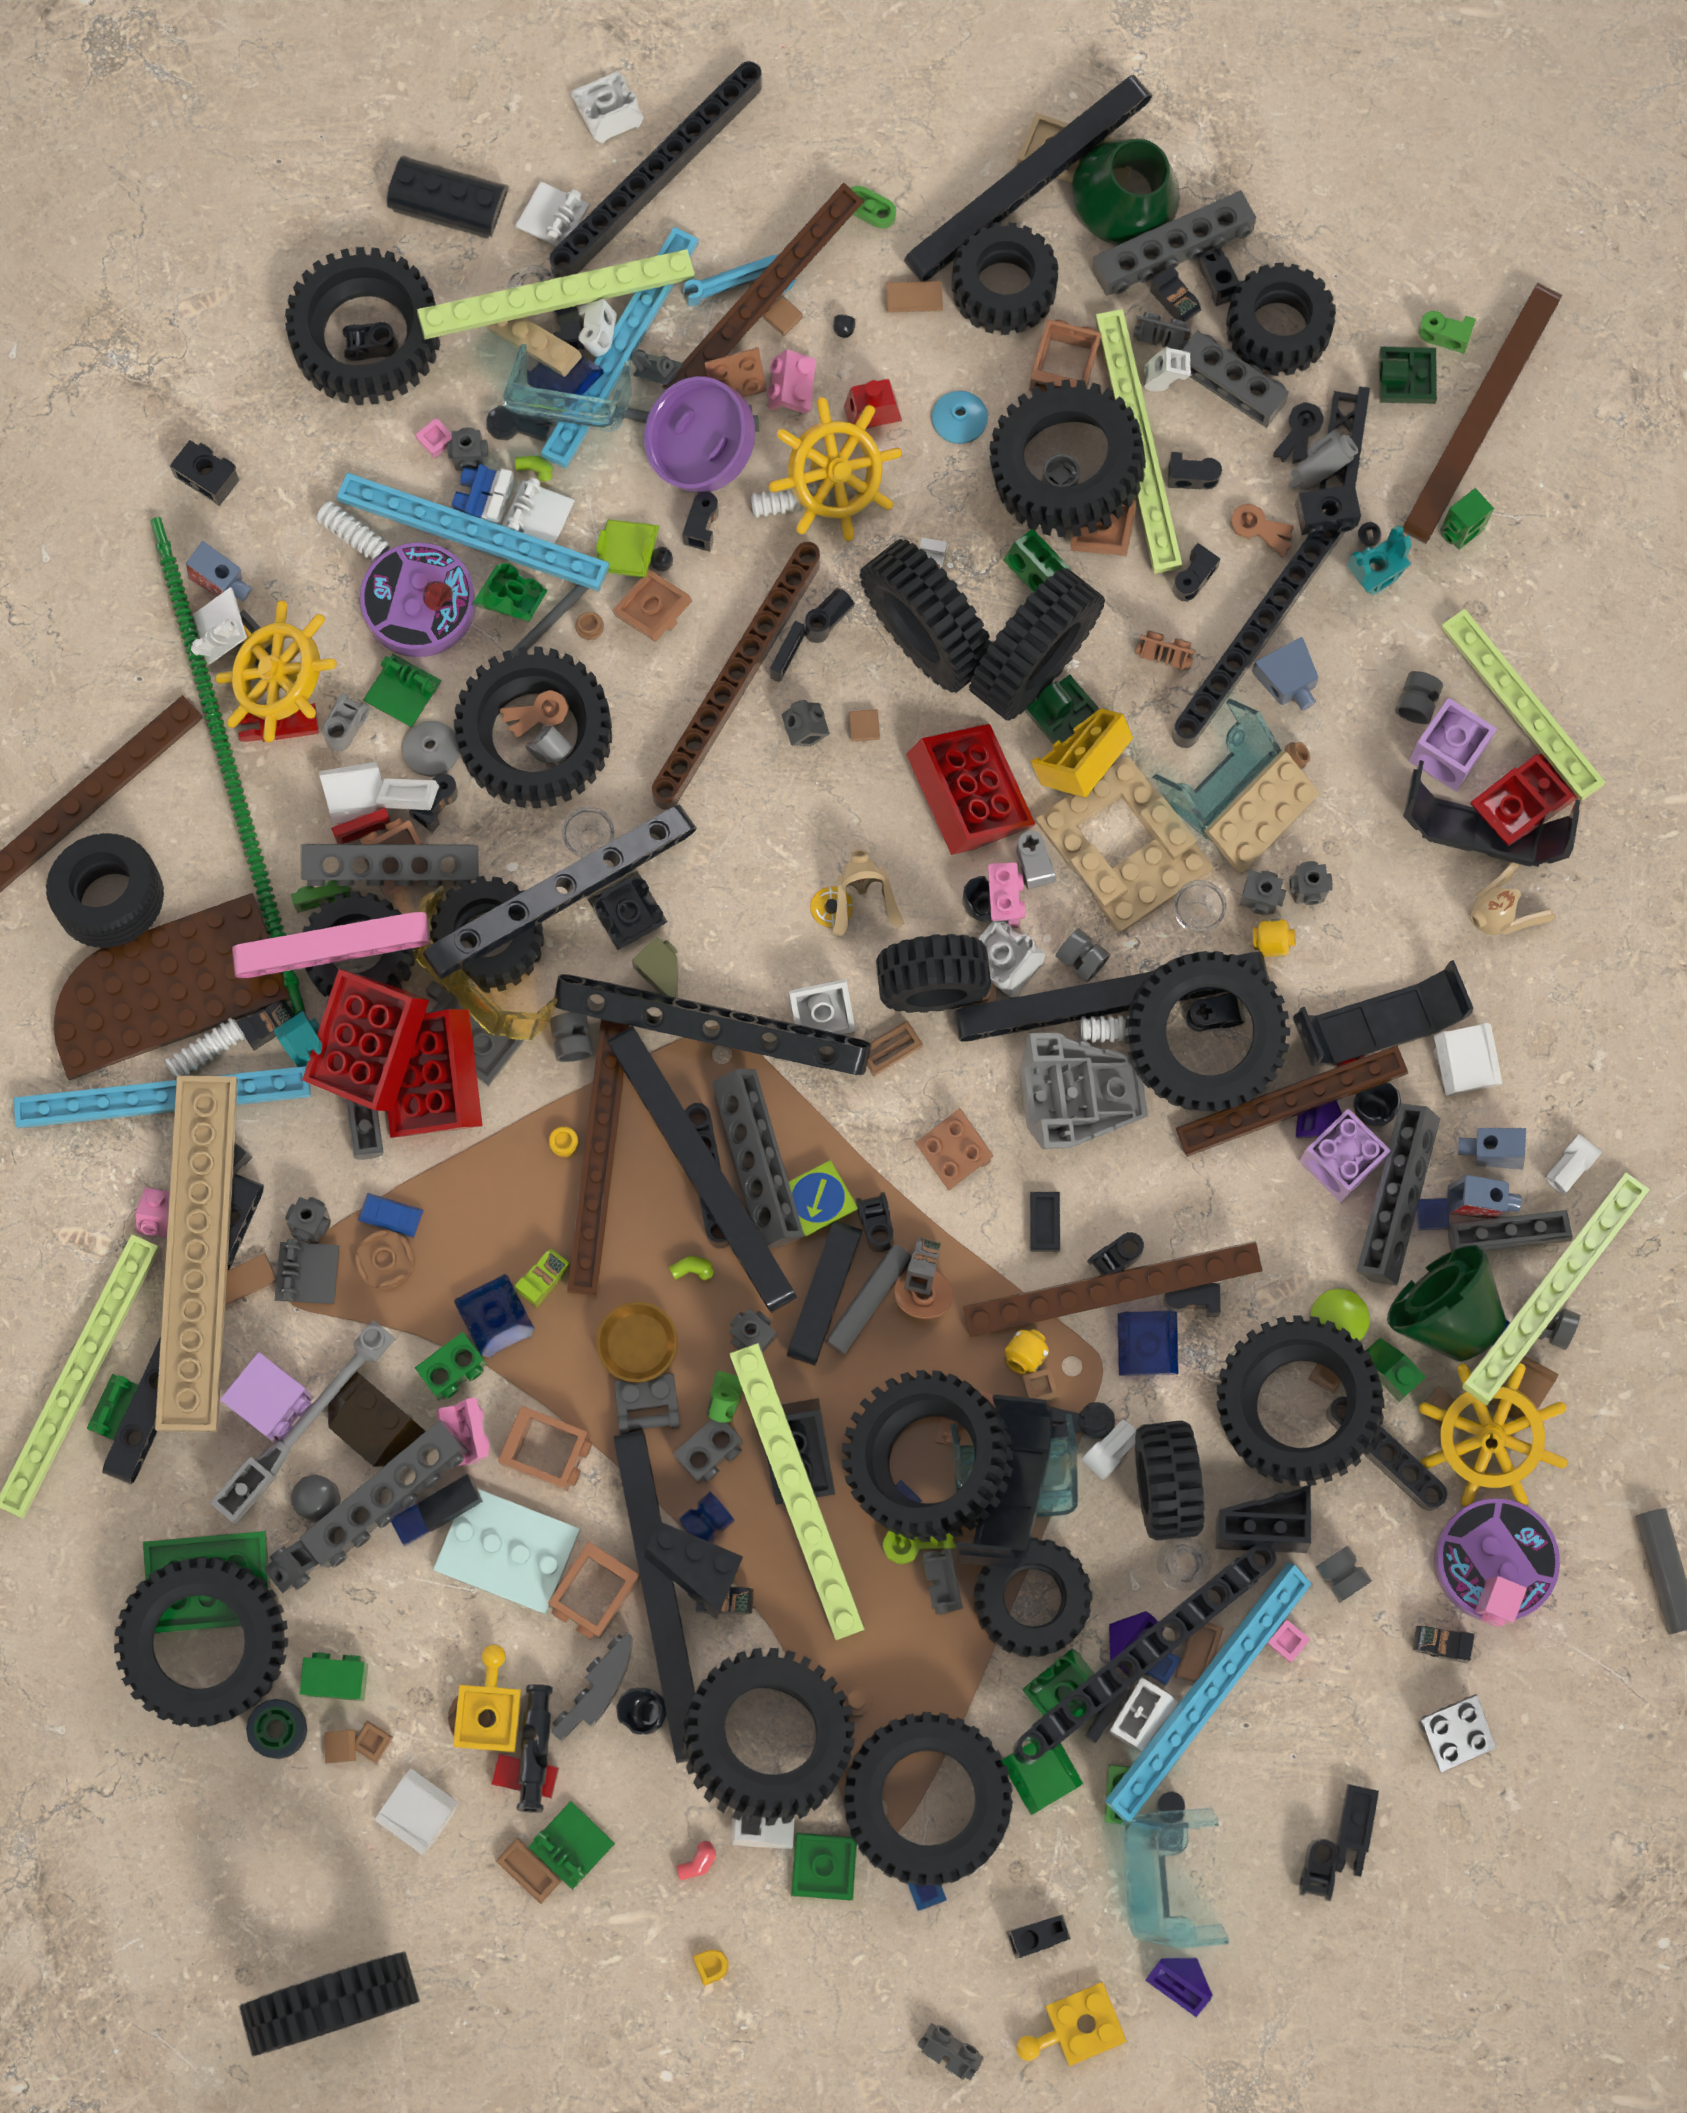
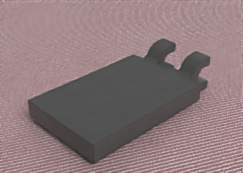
(490, 1051)

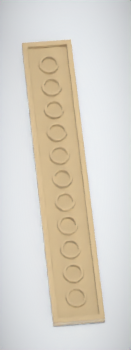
(197, 1254)

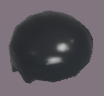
(977, 899)
(1377, 1105)
(641, 1710)

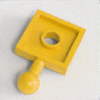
(476, 1699)
(1064, 2017)

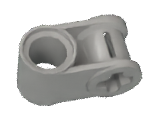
(346, 717)
(549, 745)
(1035, 864)

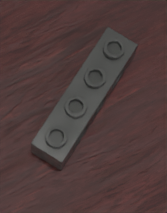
(1235, 392)

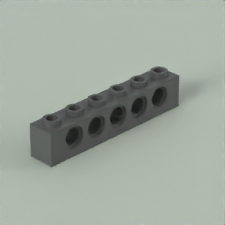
(1231, 209)
(313, 856)
(757, 1157)
(1398, 1194)
(320, 1537)

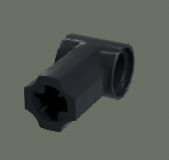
(829, 614)

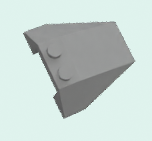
(1077, 1090)

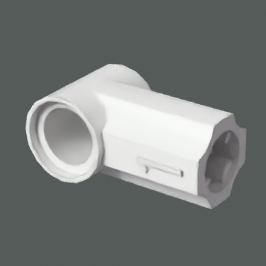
(1577, 1158)
(1107, 1454)

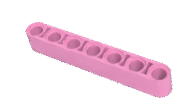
(331, 945)

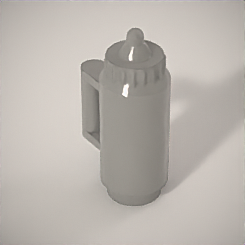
(1323, 460)

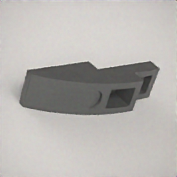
(606, 1677)

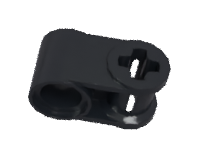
(365, 342)
(1220, 1012)
(875, 1216)
(1114, 1255)
(1319, 1871)

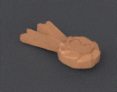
(1250, 522)
(548, 709)

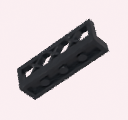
(1356, 430)

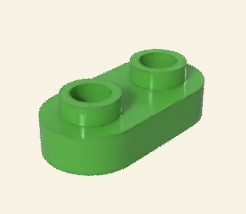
(873, 206)

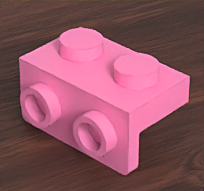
(791, 381)
(1004, 893)
(153, 1213)
(466, 1423)

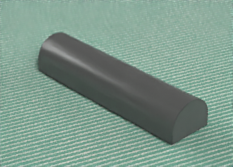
(364, 1131)
(1511, 1231)
(868, 1299)
(1665, 1567)

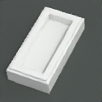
(407, 794)

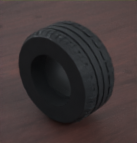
(90, 860)

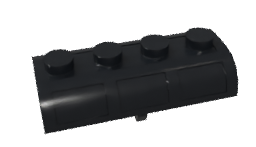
(446, 197)

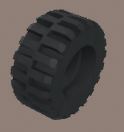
(1010, 246)
(1287, 287)
(478, 899)
(392, 966)
(933, 973)
(1169, 1480)
(1041, 1639)

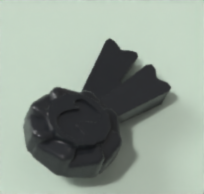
(1305, 421)
(505, 425)
(1094, 1420)

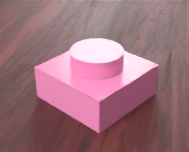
(434, 437)
(1288, 1641)

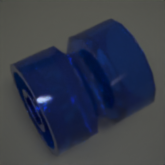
(707, 1518)

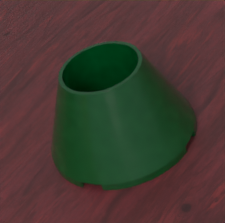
(1109, 208)
(1451, 1306)

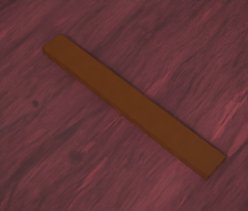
(1292, 1100)

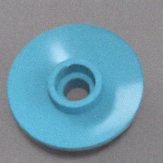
(959, 428)

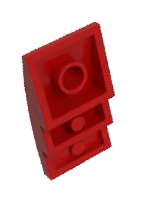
(1523, 799)

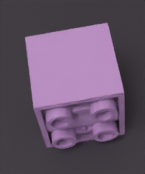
(1452, 744)
(1344, 1155)
(267, 1398)

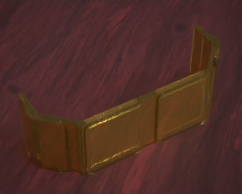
(481, 1007)

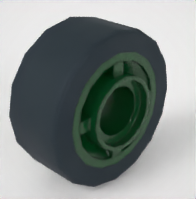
(259, 1729)

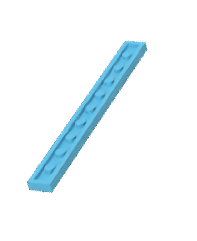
(626, 339)
(473, 532)
(148, 1098)
(1208, 1692)

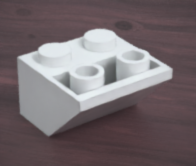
(1142, 1715)
(760, 1835)

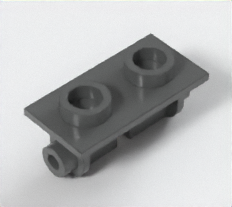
(655, 368)
(945, 1589)
(939, 2042)

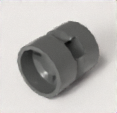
(1061, 471)
(1418, 701)
(1081, 954)
(571, 1037)
(1562, 1329)
(1343, 1573)

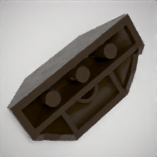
(371, 1422)

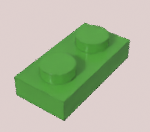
(310, 897)

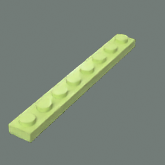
(1523, 705)

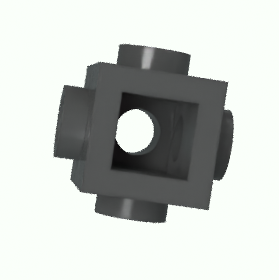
(467, 448)
(805, 723)
(1263, 892)
(1309, 892)
(312, 1228)
(750, 1321)
(285, 1566)

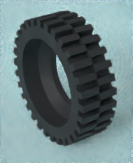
(354, 278)
(1077, 504)
(926, 614)
(1036, 643)
(521, 677)
(1149, 1038)
(1288, 1344)
(882, 1425)
(262, 1634)
(743, 1787)
(907, 1859)
(328, 2003)

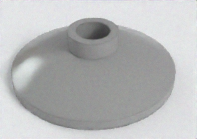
(435, 760)

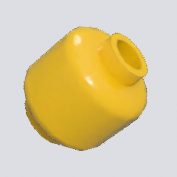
(1274, 937)

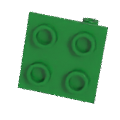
(402, 690)
(571, 1845)

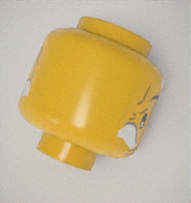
(1026, 1351)

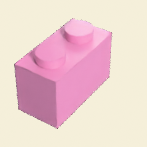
(1500, 1601)

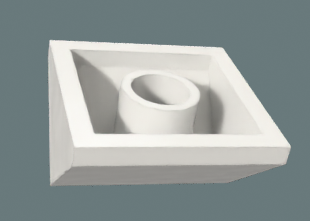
(823, 1007)

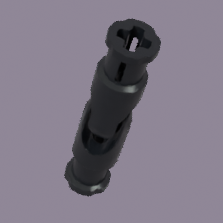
(534, 1769)

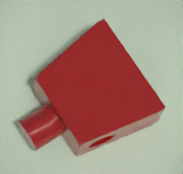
(879, 395)

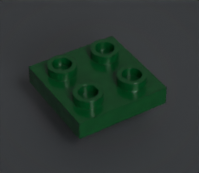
(1407, 375)
(1061, 709)

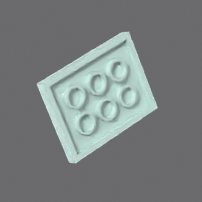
(508, 1551)

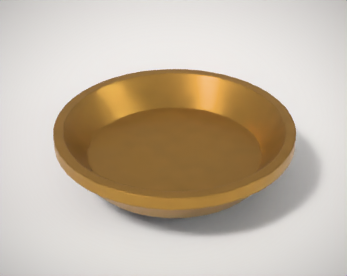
(637, 1342)

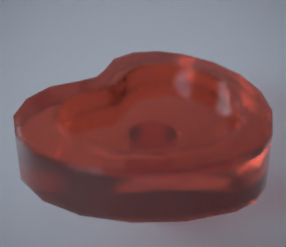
(436, 593)

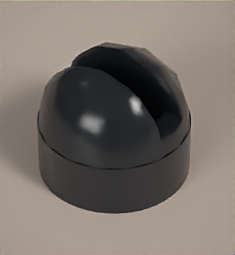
(844, 325)
(1363, 537)
(667, 559)

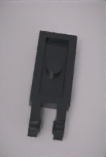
(1356, 1826)

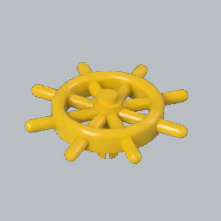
(835, 469)
(276, 671)
(1493, 1437)

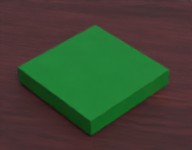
(824, 1866)

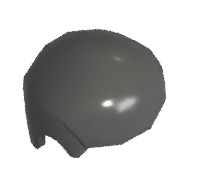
(314, 1497)

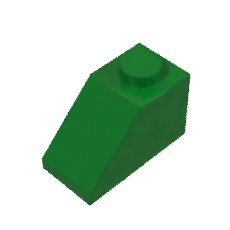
(1395, 1369)

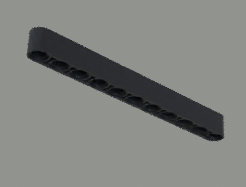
(660, 159)
(1029, 176)
(1255, 631)
(1064, 1005)
(701, 1169)
(657, 1588)

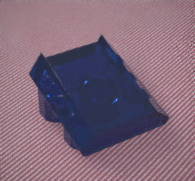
(576, 382)
(494, 1316)
(1147, 1343)

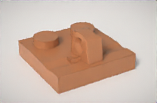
(1108, 540)
(652, 606)

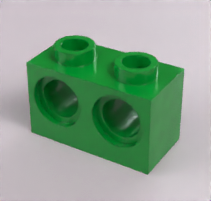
(1466, 519)
(1033, 560)
(446, 1360)

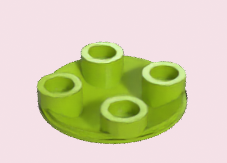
(1343, 1309)

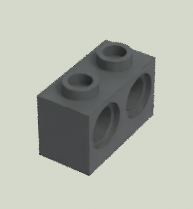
(703, 1444)

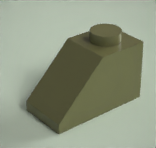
(659, 966)

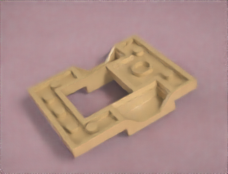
(1147, 876)

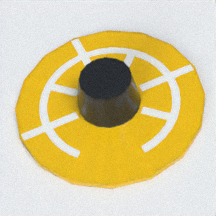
(824, 906)

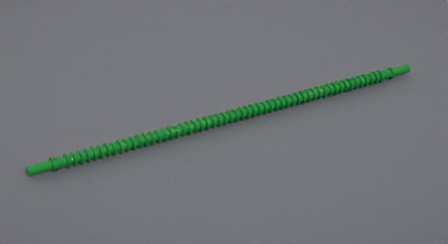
(224, 753)

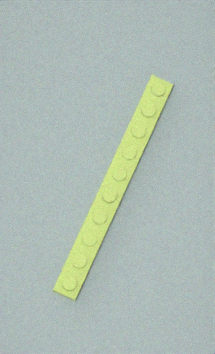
(555, 294)
(1152, 496)
(1555, 1289)
(77, 1376)
(797, 1491)

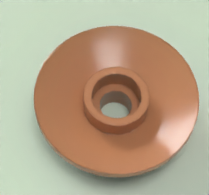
(935, 1304)

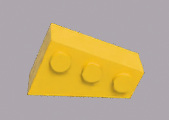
(1086, 755)

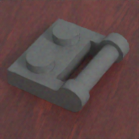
(647, 1395)

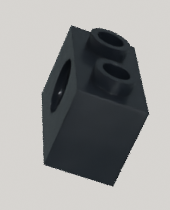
(213, 485)
(1340, 500)

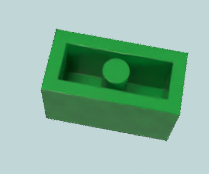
(334, 1678)

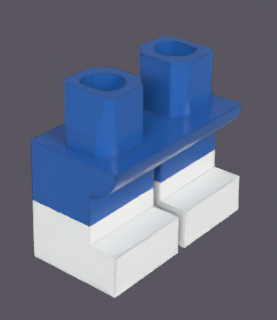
(488, 493)

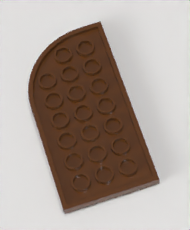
(161, 988)

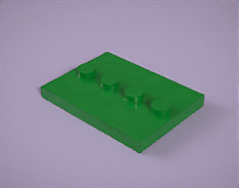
(203, 1611)

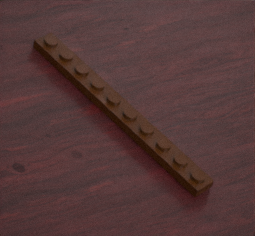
(771, 283)
(96, 789)
(597, 1165)
(1113, 1288)

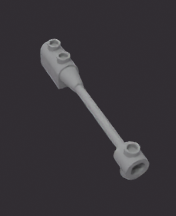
(259, 1473)

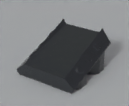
(627, 910)

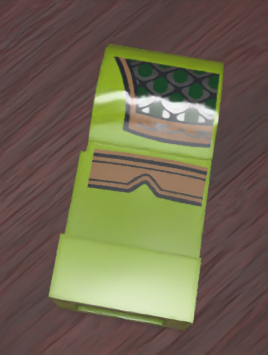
(542, 1277)

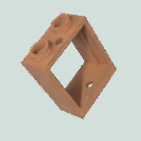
(1064, 332)
(517, 1437)
(609, 1563)

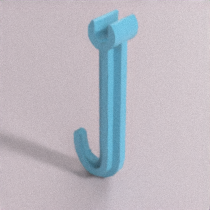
(727, 280)

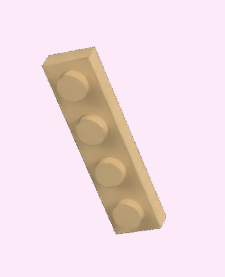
(540, 344)

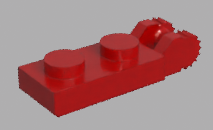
(292, 726)

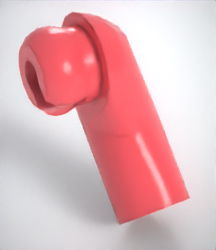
(701, 1863)

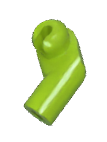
(537, 464)
(692, 1264)

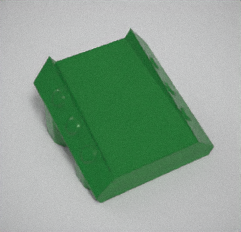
(510, 593)
(1058, 1682)
(1044, 1779)

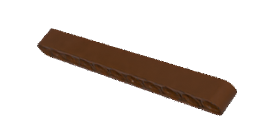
(1481, 413)
(733, 687)

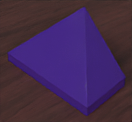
(1317, 1121)
(1126, 1631)
(1182, 1982)

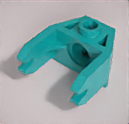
(1389, 555)
(299, 1038)

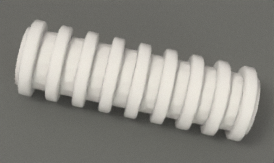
(779, 502)
(352, 531)
(1103, 1028)
(205, 1049)

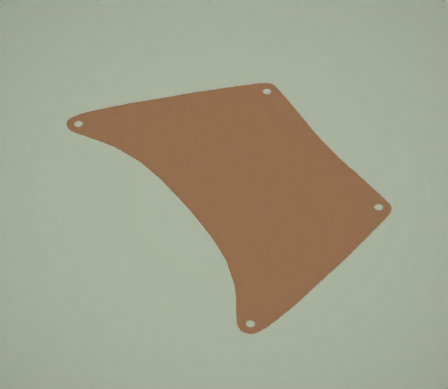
(516, 1199)

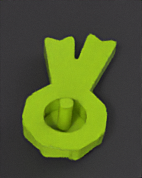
(904, 1550)

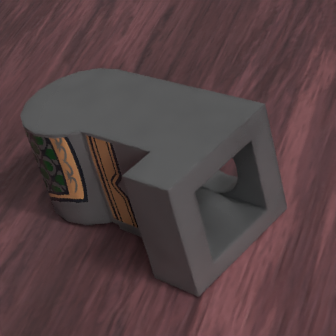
(923, 1265)

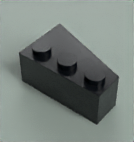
(1274, 1522)
(694, 1564)

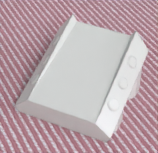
(608, 107)
(352, 791)
(1010, 957)
(1467, 1059)
(417, 1811)

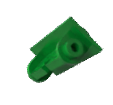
(112, 1406)

